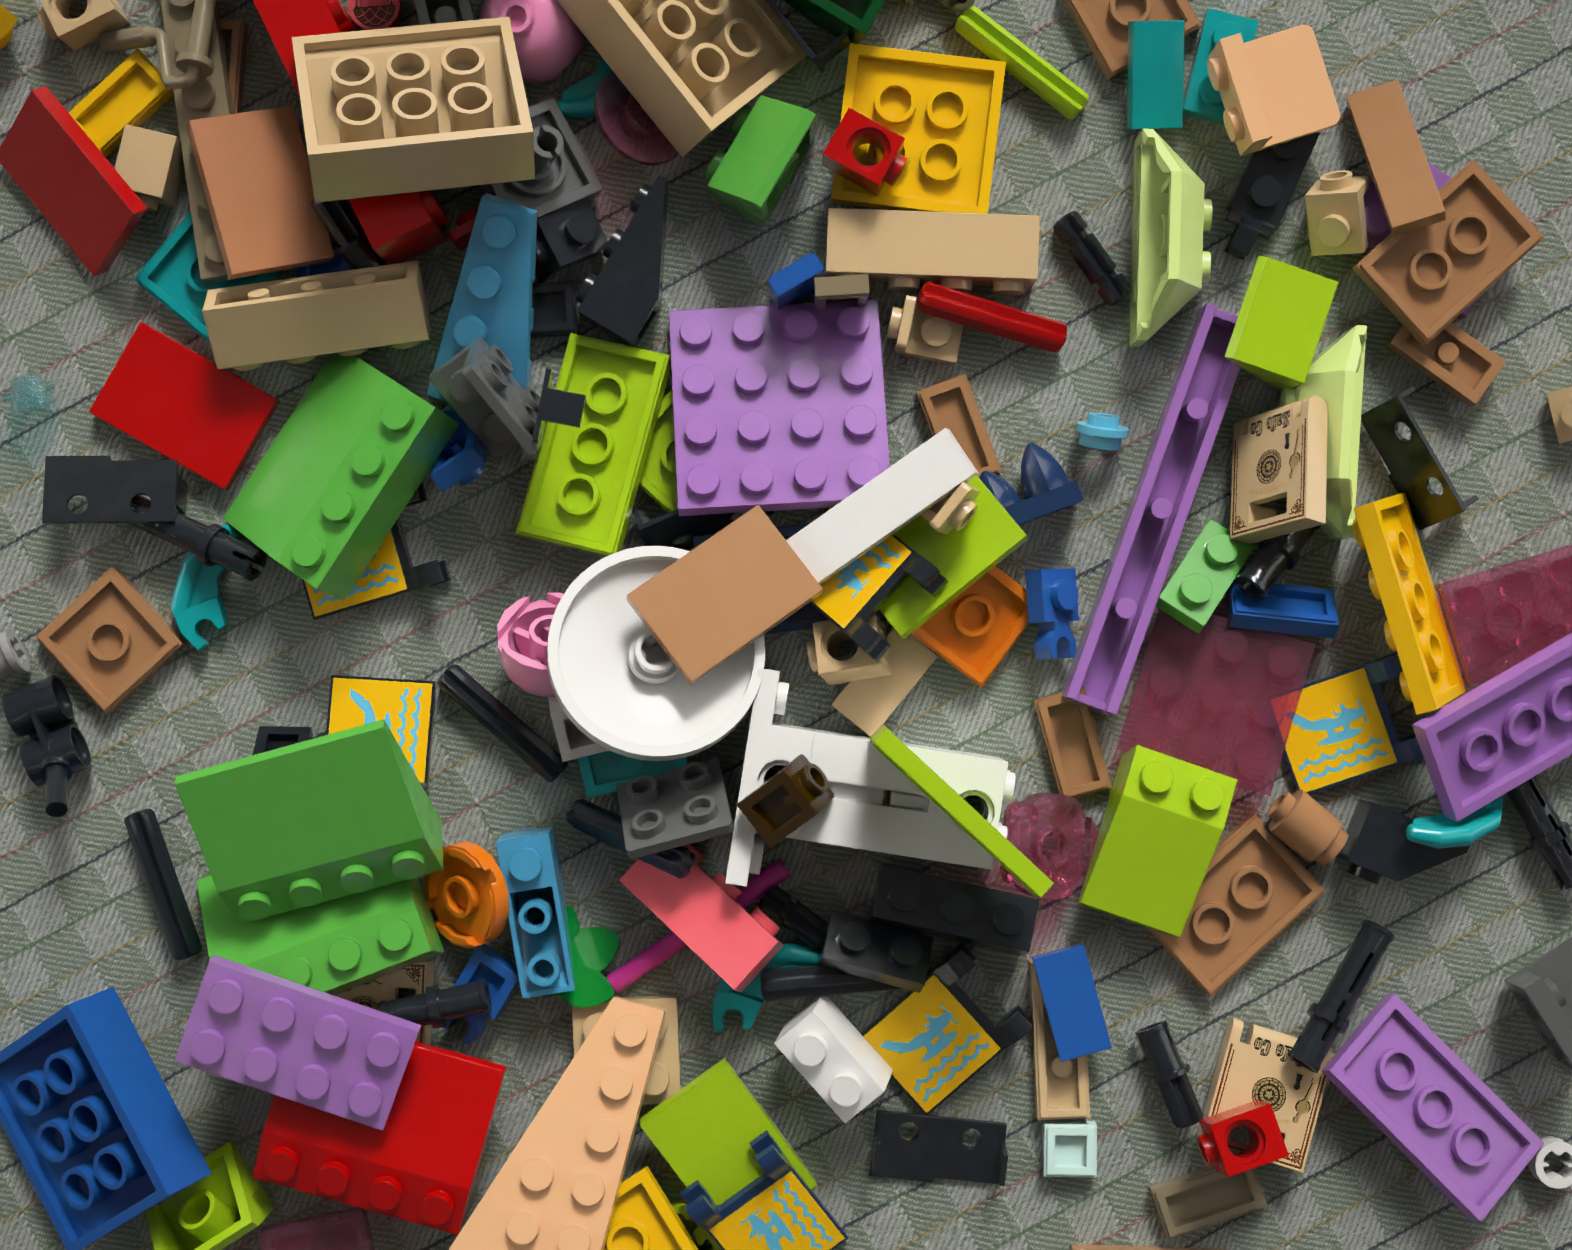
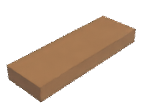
(1395, 158)

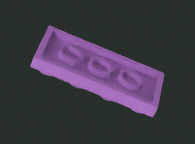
(1500, 732)
(297, 1042)
(1433, 1107)

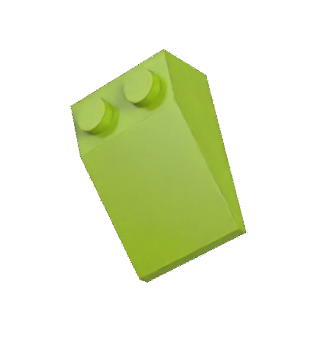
(1156, 840)

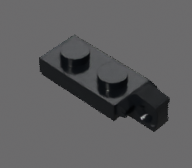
(1265, 192)

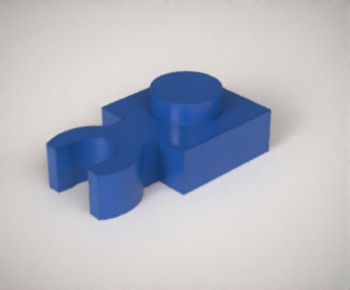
(1052, 604)
(502, 984)

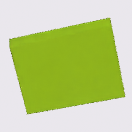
(1280, 322)
(213, 1209)

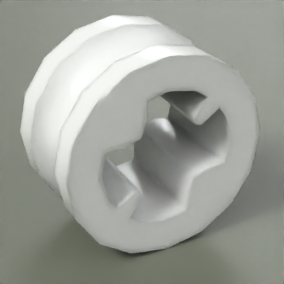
(1550, 1178)

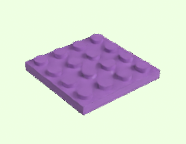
(776, 406)

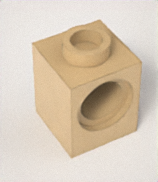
(81, 31)
(859, 667)

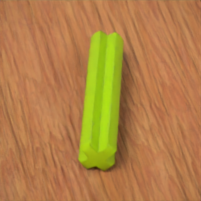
(1021, 62)

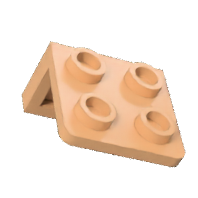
(1272, 88)

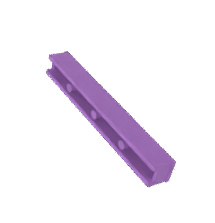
(1155, 515)

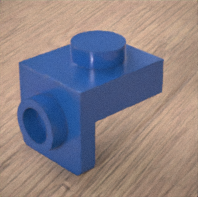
(461, 458)

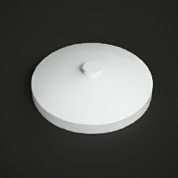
(620, 679)

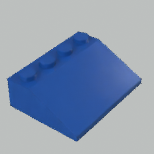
(94, 1120)

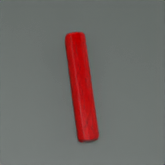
(991, 317)

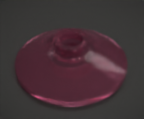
(615, 114)

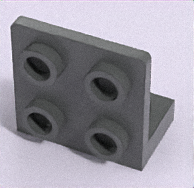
(489, 398)
(675, 808)
(1546, 999)

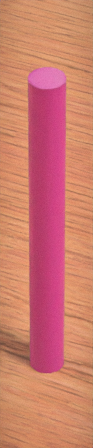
(672, 944)

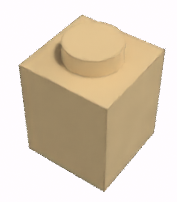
(151, 166)

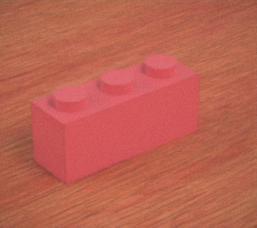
(708, 919)

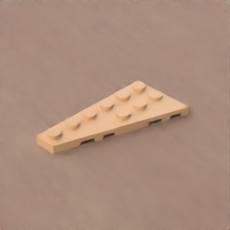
(573, 1156)

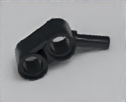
(56, 742)

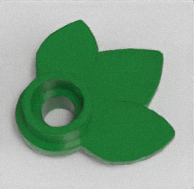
(591, 954)

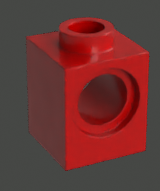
(858, 130)
(1264, 1138)

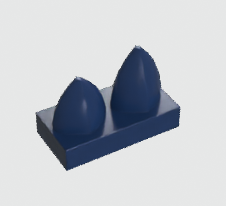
(1043, 486)

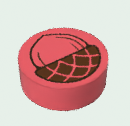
(375, 13)

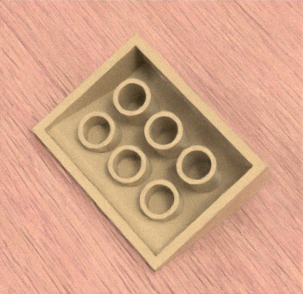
(689, 58)
(413, 109)

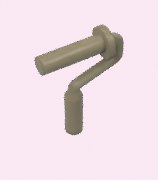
(192, 62)

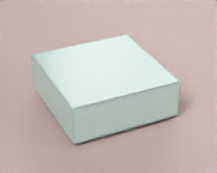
(1069, 1149)

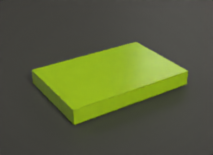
(959, 556)
(708, 1133)

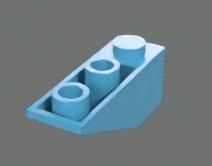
(537, 910)

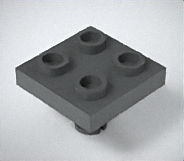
(561, 167)

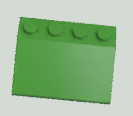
(340, 473)
(312, 822)
(331, 942)

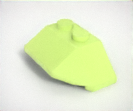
(1166, 236)
(1338, 379)

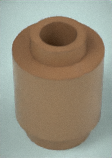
(1306, 827)

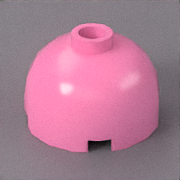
(542, 36)
(524, 643)

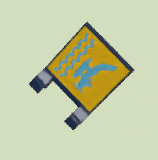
(1346, 728)
(769, 1212)

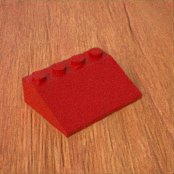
(412, 1170)

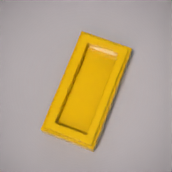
(122, 98)

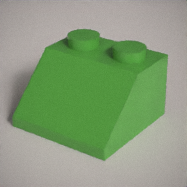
(762, 157)

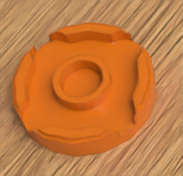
(468, 895)

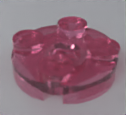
(1063, 821)

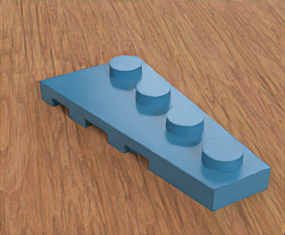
(495, 287)

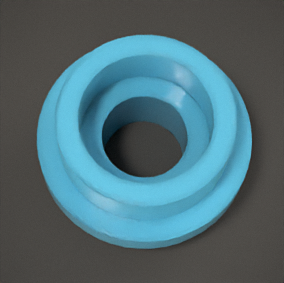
(1101, 431)

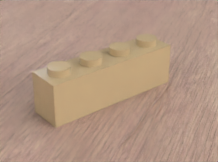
(934, 248)
(317, 316)

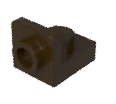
(787, 800)

